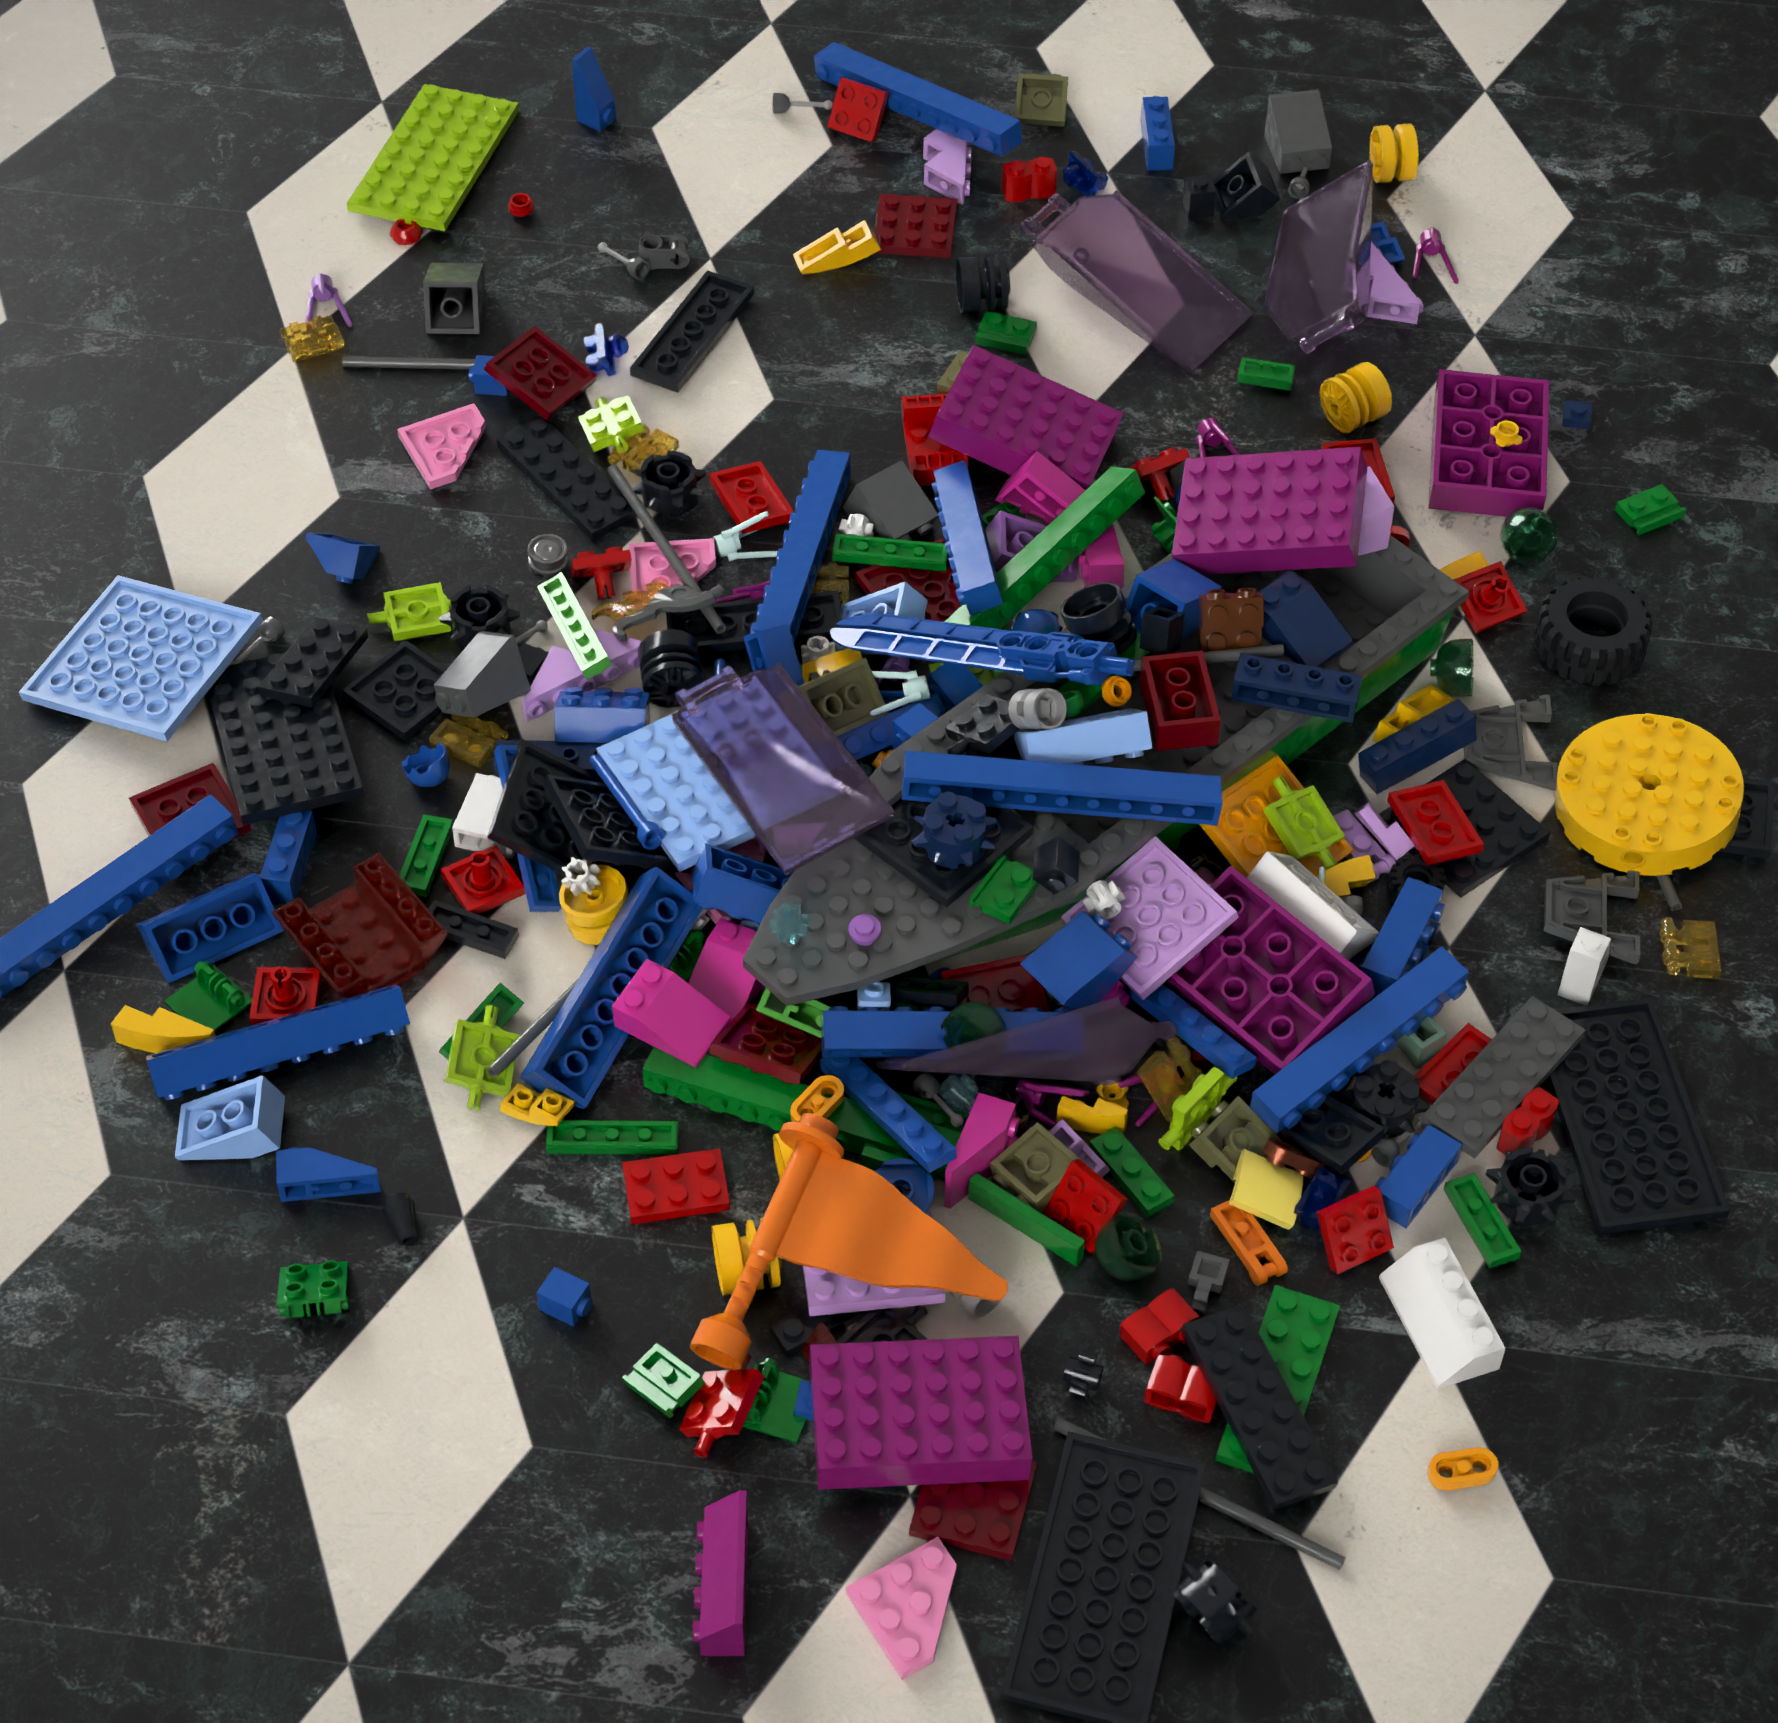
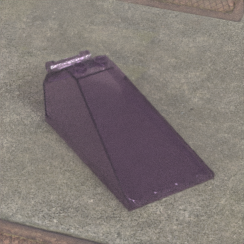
(1323, 261)
(1137, 275)
(779, 764)
(1078, 1045)

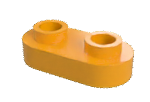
(813, 1101)
(1460, 1467)

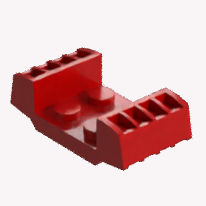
(922, 452)

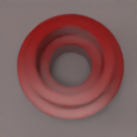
(520, 205)

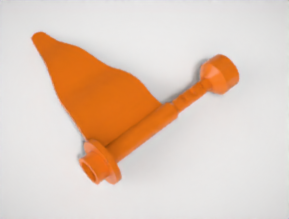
(844, 1223)

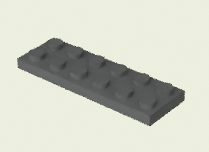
(1503, 1074)

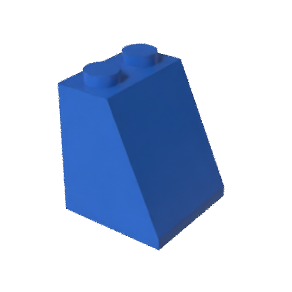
(1171, 587)
(1081, 961)

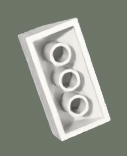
(1312, 903)
(1442, 1314)

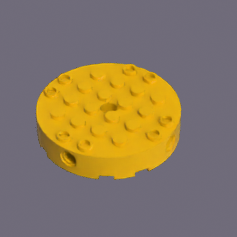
(1649, 794)

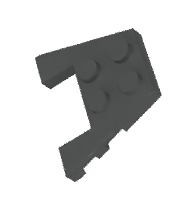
(1501, 744)
(1583, 903)

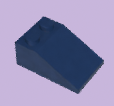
(1301, 622)

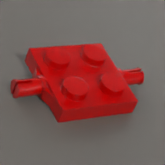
(721, 1405)

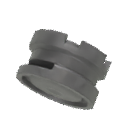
(547, 555)

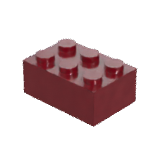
(1179, 700)

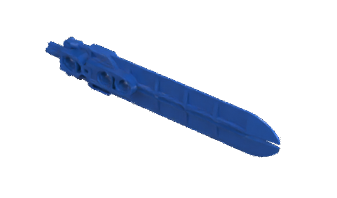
(1030, 654)

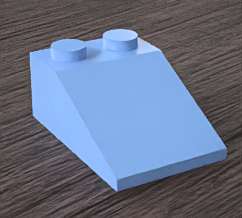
(895, 600)
(232, 1123)

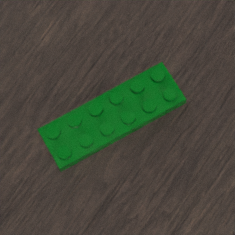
(1297, 1338)

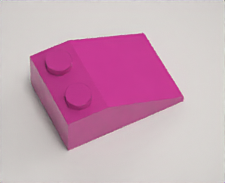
(720, 968)
(668, 1014)
(986, 1135)

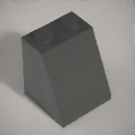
(1298, 131)
(454, 298)
(893, 504)
(482, 676)

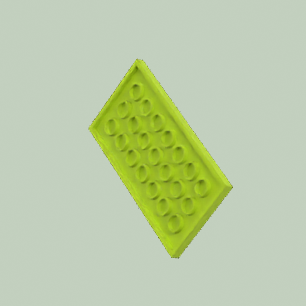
(433, 157)

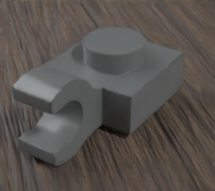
(1207, 1275)

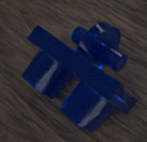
(1082, 175)
(604, 349)
(1321, 1192)

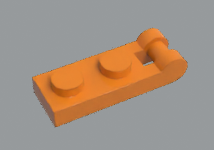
(1249, 1242)

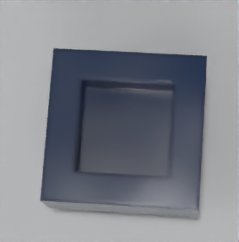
(1577, 414)

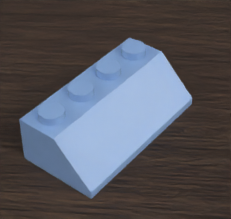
(1088, 738)

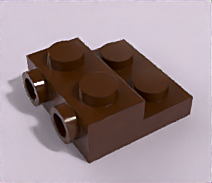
(1230, 619)

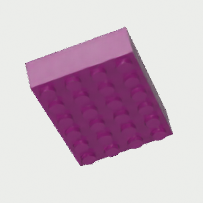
(1009, 413)
(1466, 463)
(1271, 511)
(1270, 978)
(919, 1412)

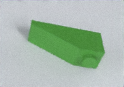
(802, 1015)

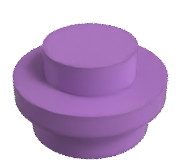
(864, 929)

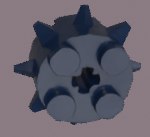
(954, 830)

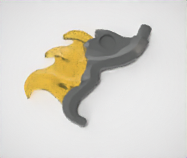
(647, 605)

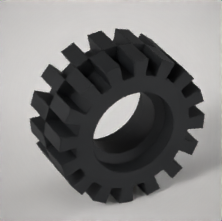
(1414, 869)

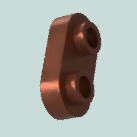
(1283, 1153)

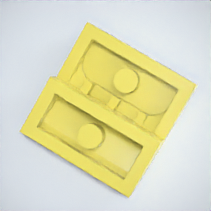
(1266, 1189)

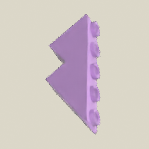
(947, 165)
(1389, 293)
(562, 671)

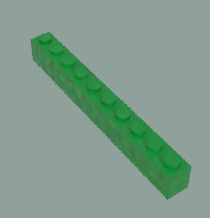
(1058, 546)
(766, 1100)

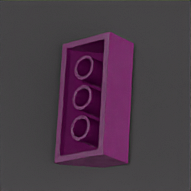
(723, 1577)

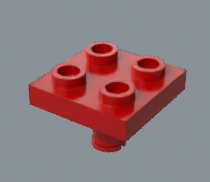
(858, 109)
(1155, 469)
(601, 568)
(1490, 597)
(483, 881)
(283, 992)
(1084, 1202)
(1355, 1229)

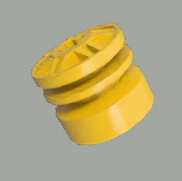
(1355, 397)
(732, 1254)

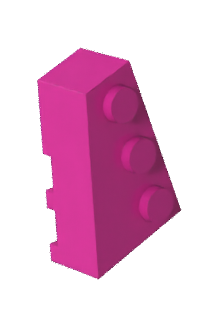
(1040, 489)
(1102, 560)

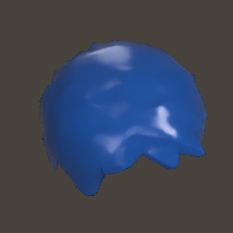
(428, 766)

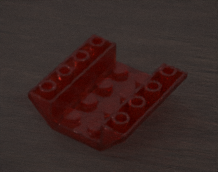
(365, 933)

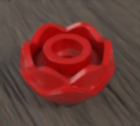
(405, 233)

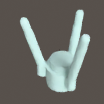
(728, 541)
(914, 690)

